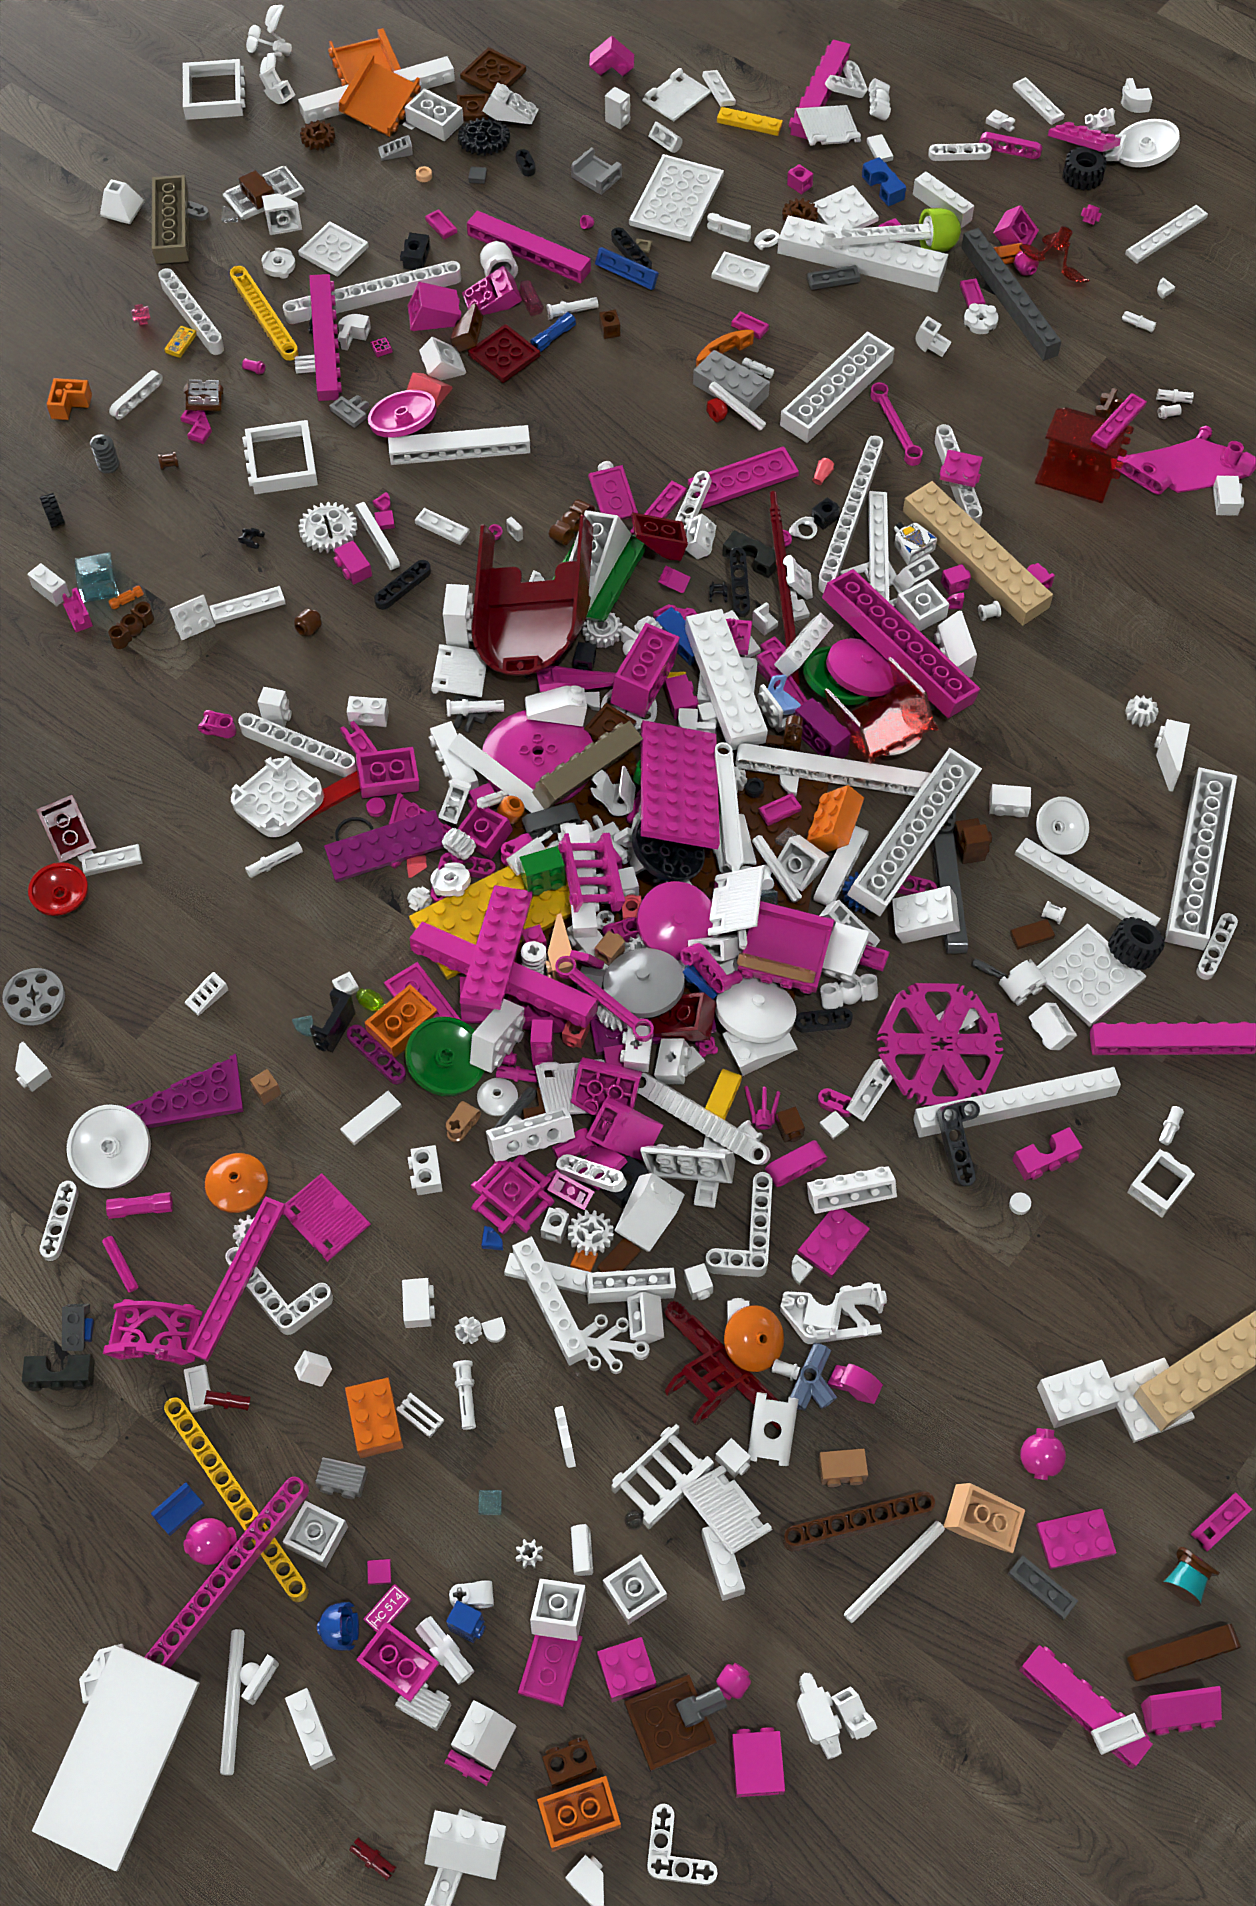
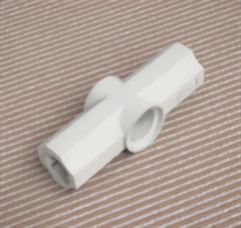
(444, 1650)

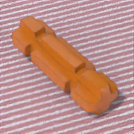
(125, 597)

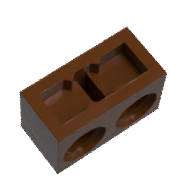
(572, 1769)

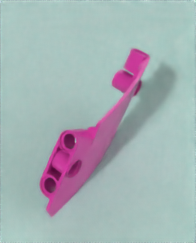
(1187, 465)

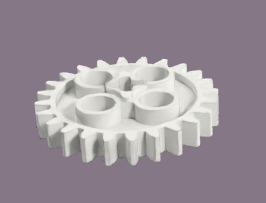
(315, 532)

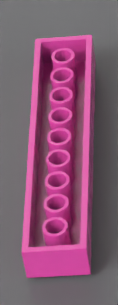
(897, 638)

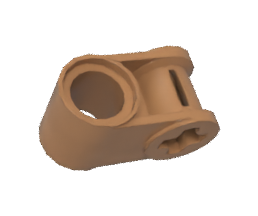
(461, 1121)

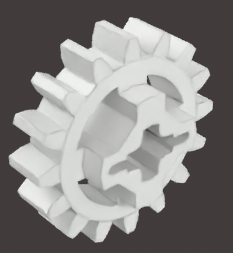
(600, 1236)

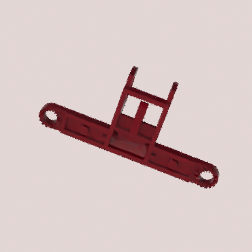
(715, 1362)

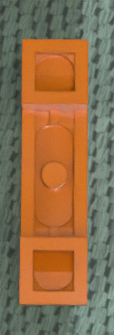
(738, 339)

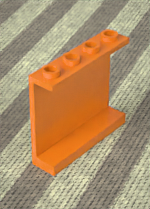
(378, 96)

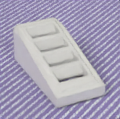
(207, 984)

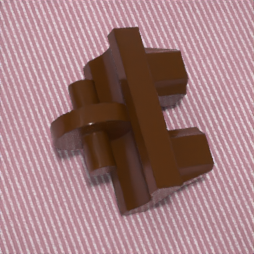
(1110, 402)

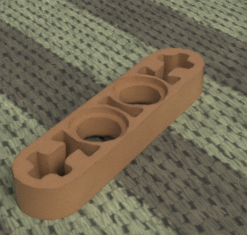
(776, 967)

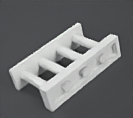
(668, 1498)

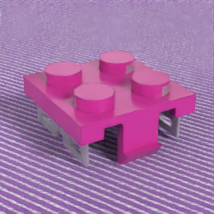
(961, 469)

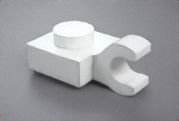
(998, 119)
(799, 607)

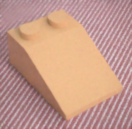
(559, 947)
(984, 1517)

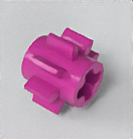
(1091, 214)

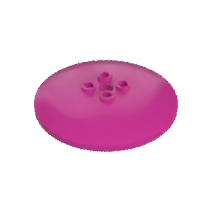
(517, 738)

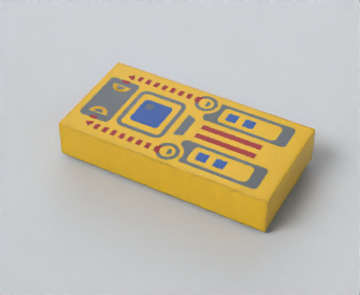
(180, 341)

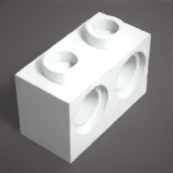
(426, 1170)

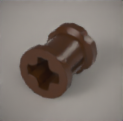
(168, 460)

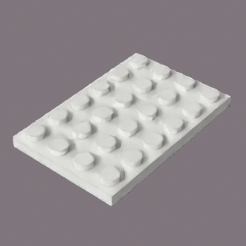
(676, 197)

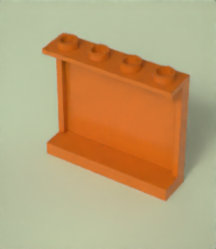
(350, 57)

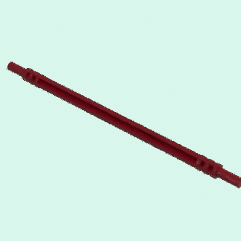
(784, 588)

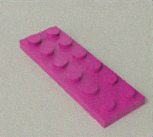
(748, 476)

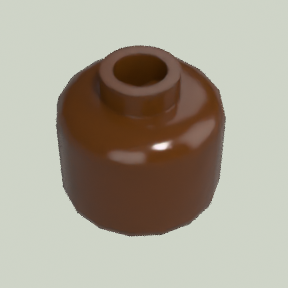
(307, 622)

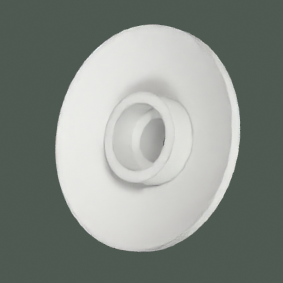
(494, 1104)

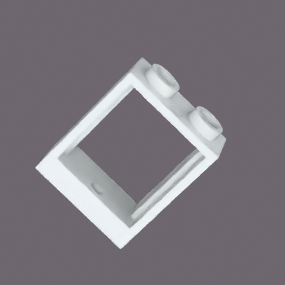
(1149, 1197)

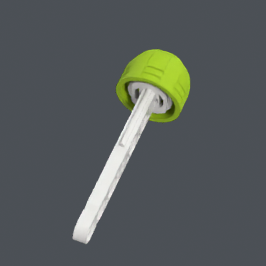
(936, 231)

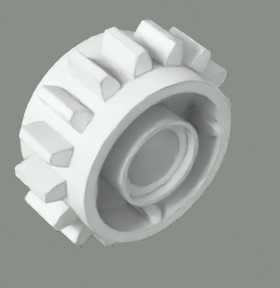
(603, 633)

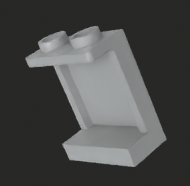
(595, 172)

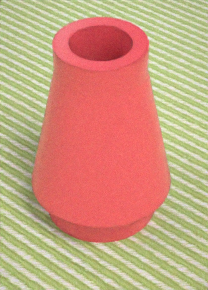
(823, 470)

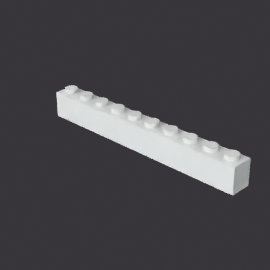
(327, 103)
(1026, 1100)

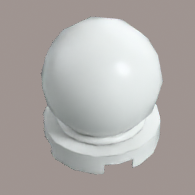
(497, 255)

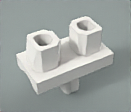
(1100, 121)

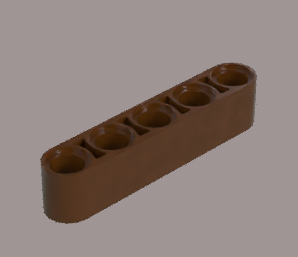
(1183, 1652)

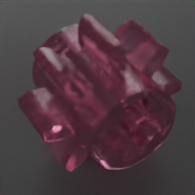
(140, 314)

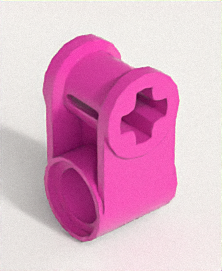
(217, 724)
(513, 846)
(622, 928)

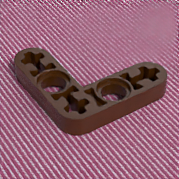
(791, 738)

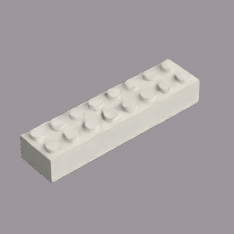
(837, 387)
(725, 679)

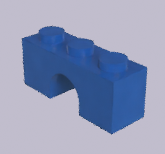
(891, 188)

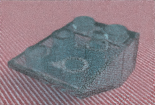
(96, 577)

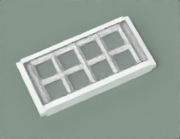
(282, 183)

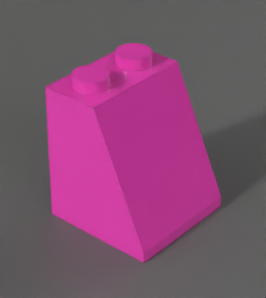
(433, 307)

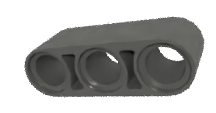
(550, 819)

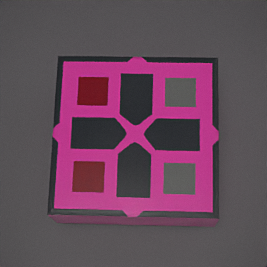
(381, 346)

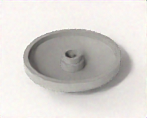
(645, 981)

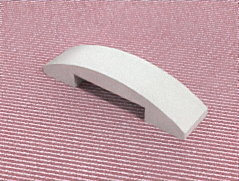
(707, 1191)

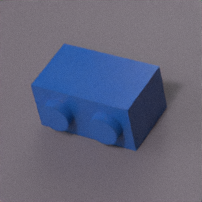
(466, 1622)

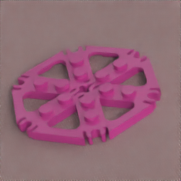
(921, 1043)

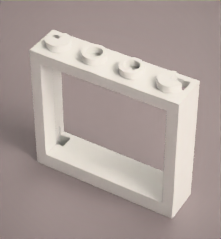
(218, 108)
(282, 481)

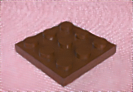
(491, 69)
(661, 1726)

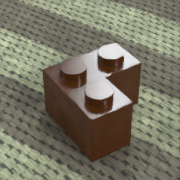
(972, 840)

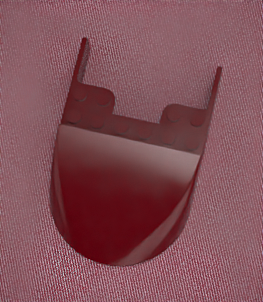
(529, 623)

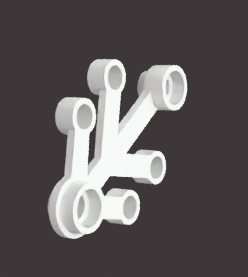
(604, 1344)

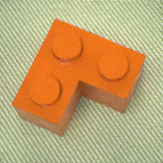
(67, 394)

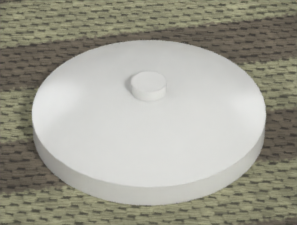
(1149, 142)
(756, 1011)
(108, 1146)

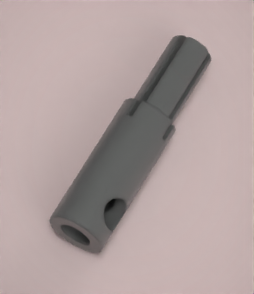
(988, 969)

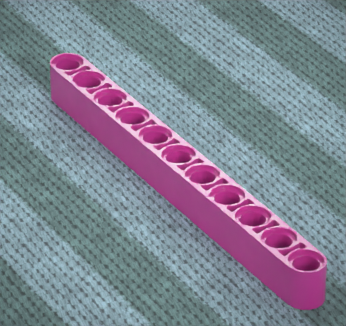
(226, 1570)

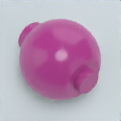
(1043, 1454)
(209, 1541)

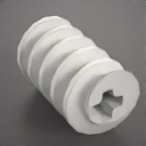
(534, 956)

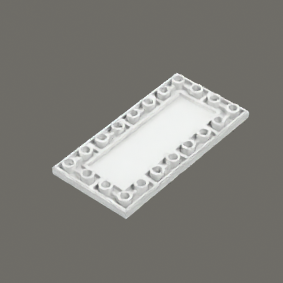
(115, 1757)

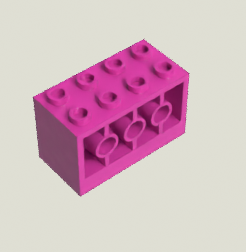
(644, 670)

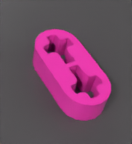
(835, 1103)

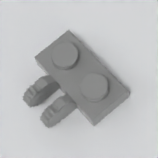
(350, 411)

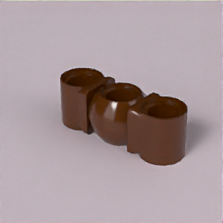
(564, 530)
(131, 625)

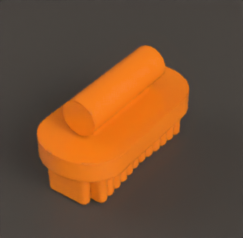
(1008, 252)

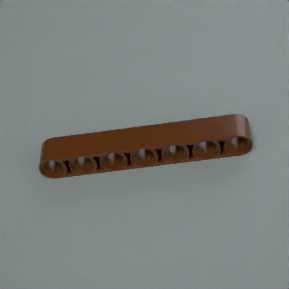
(867, 1513)

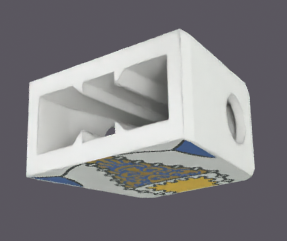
(913, 542)

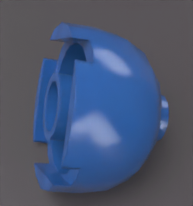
(339, 1626)

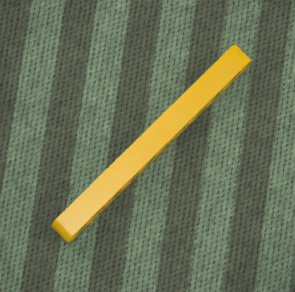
(229, 1489)

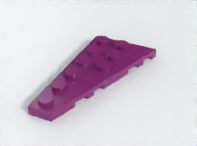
(195, 1097)

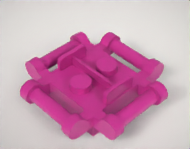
(512, 1193)

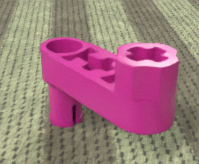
(708, 968)

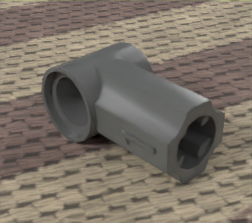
(695, 1708)

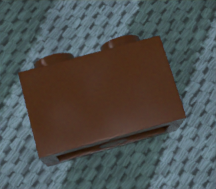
(254, 188)

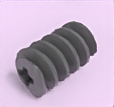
(104, 453)

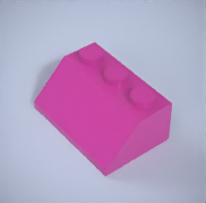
(1182, 1710)

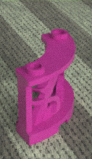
(122, 1345)

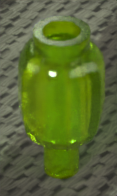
(370, 999)

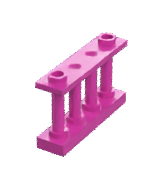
(606, 863)

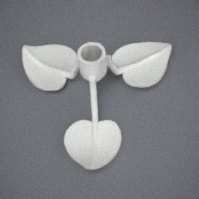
(279, 46)

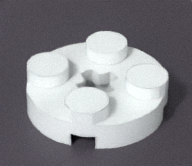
(275, 269)
(977, 311)
(455, 887)

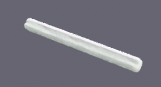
(894, 1571)
(232, 1702)

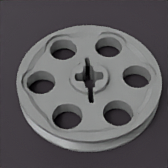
(25, 994)

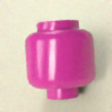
(1025, 265)
(733, 1681)

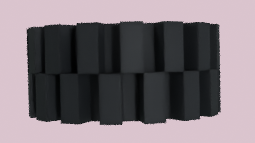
(52, 510)

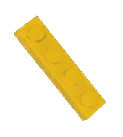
(749, 121)

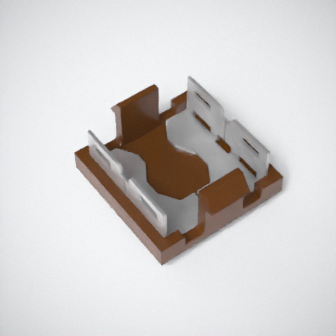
(203, 395)

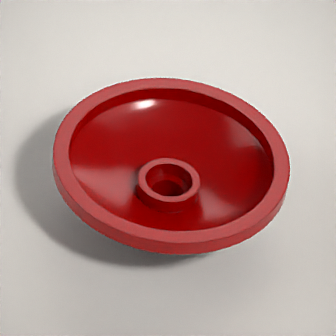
(57, 880)

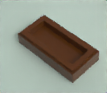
(1032, 934)
(620, 1257)

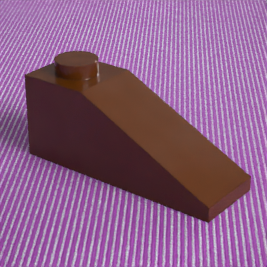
(467, 330)

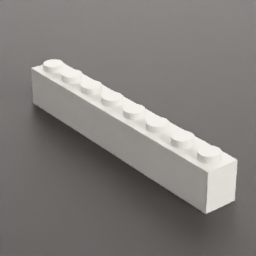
(459, 445)

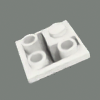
(120, 202)

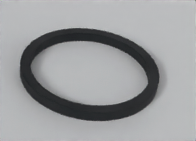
(349, 820)

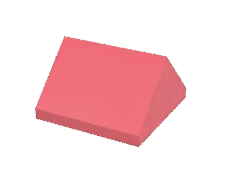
(436, 388)

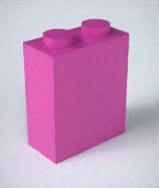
(758, 1763)

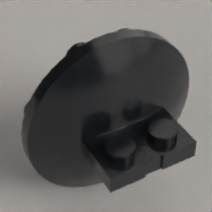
(667, 859)

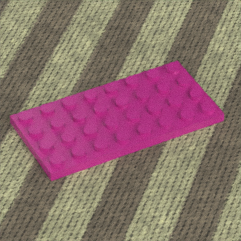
(679, 785)

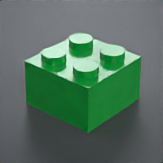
(543, 870)

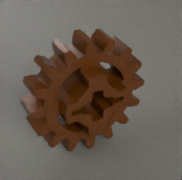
(317, 135)
(800, 210)

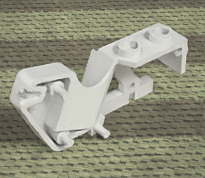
(820, 1323)

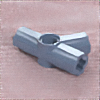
(818, 1387)

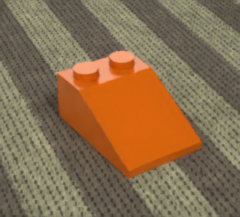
(398, 1019)

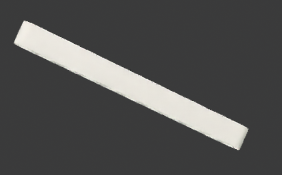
(377, 290)
(851, 512)
(830, 769)

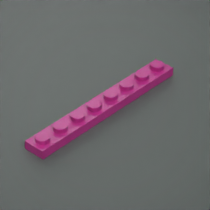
(236, 1279)

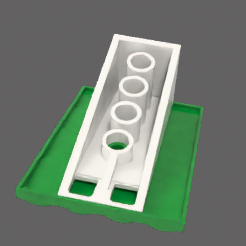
(612, 561)

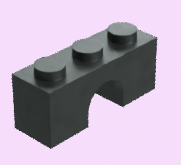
(764, 556)
(76, 1374)

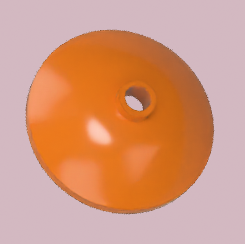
(239, 1193)
(744, 1342)

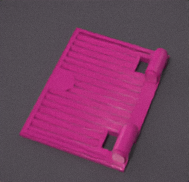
(325, 1217)

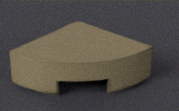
(645, 246)

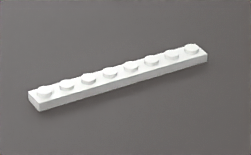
(878, 542)
(1082, 883)

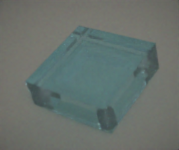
(490, 1502)

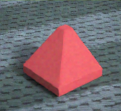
(416, 865)

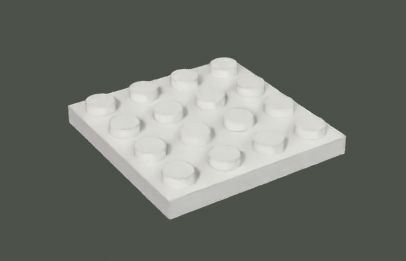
(1088, 975)

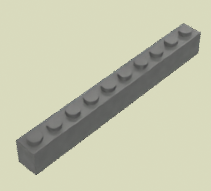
(1011, 294)

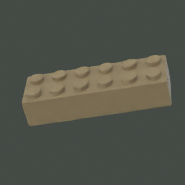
(170, 219)
(584, 765)

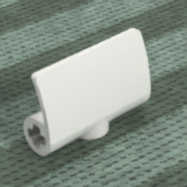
(748, 853)

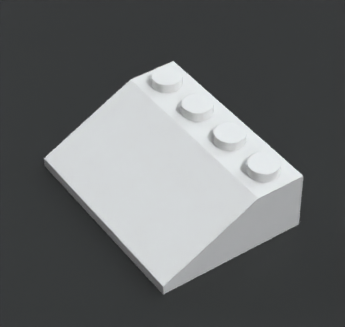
(689, 1163)

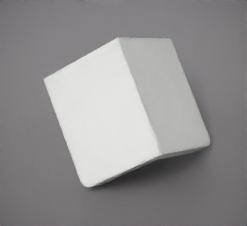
(763, 620)
(313, 1368)

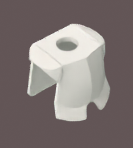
(611, 793)

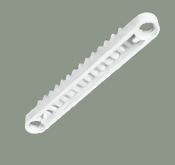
(703, 1120)

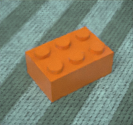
(835, 819)
(374, 1417)
(579, 1813)

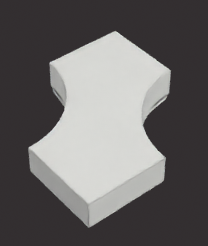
(565, 1437)

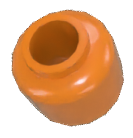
(511, 808)

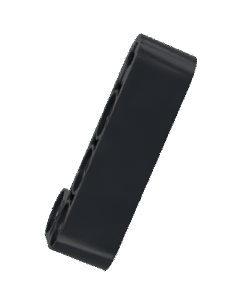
(960, 1143)

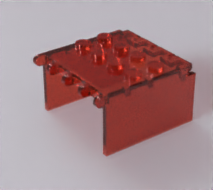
(1076, 462)
(887, 720)

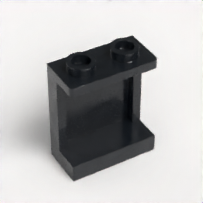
(340, 1018)

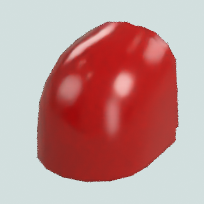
(717, 409)

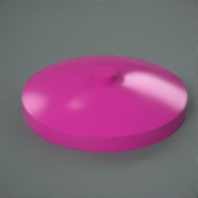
(402, 413)
(860, 668)
(673, 916)

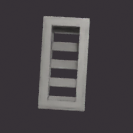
(400, 148)

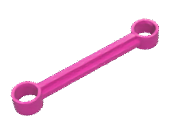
(896, 424)
(604, 998)

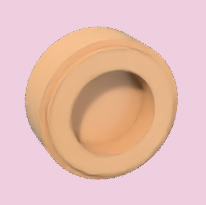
(424, 174)

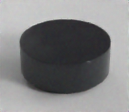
(754, 787)

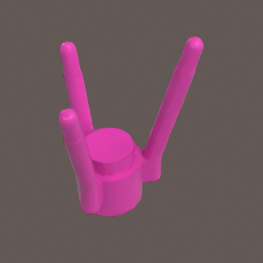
(763, 1119)

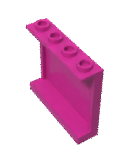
(790, 939)

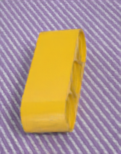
(724, 1093)

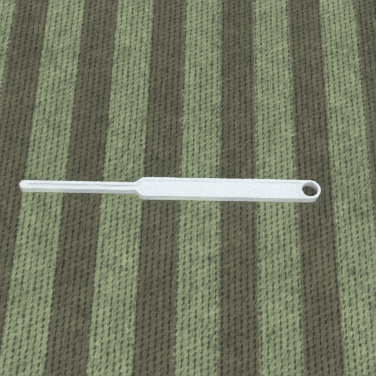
(730, 817)

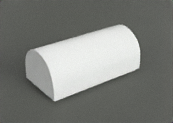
(665, 137)
(582, 1550)

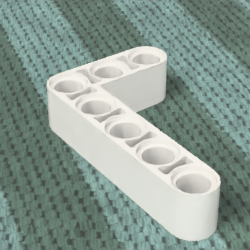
(761, 1234)
(285, 1311)

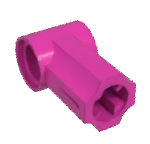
(577, 1146)

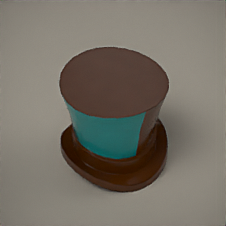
(1189, 1577)

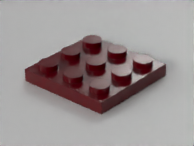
(504, 353)

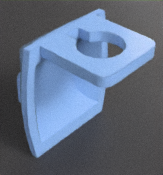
(785, 700)

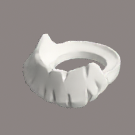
(768, 233)
(794, 530)

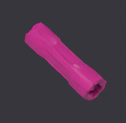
(156, 1203)

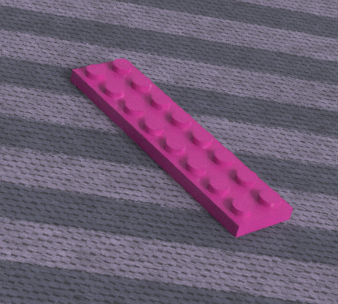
(496, 947)

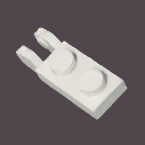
(729, 227)
(534, 846)

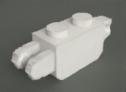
(817, 1716)

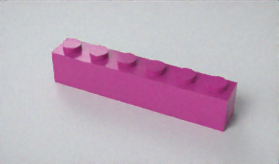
(1079, 1700)

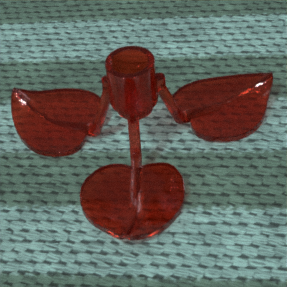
(1061, 242)

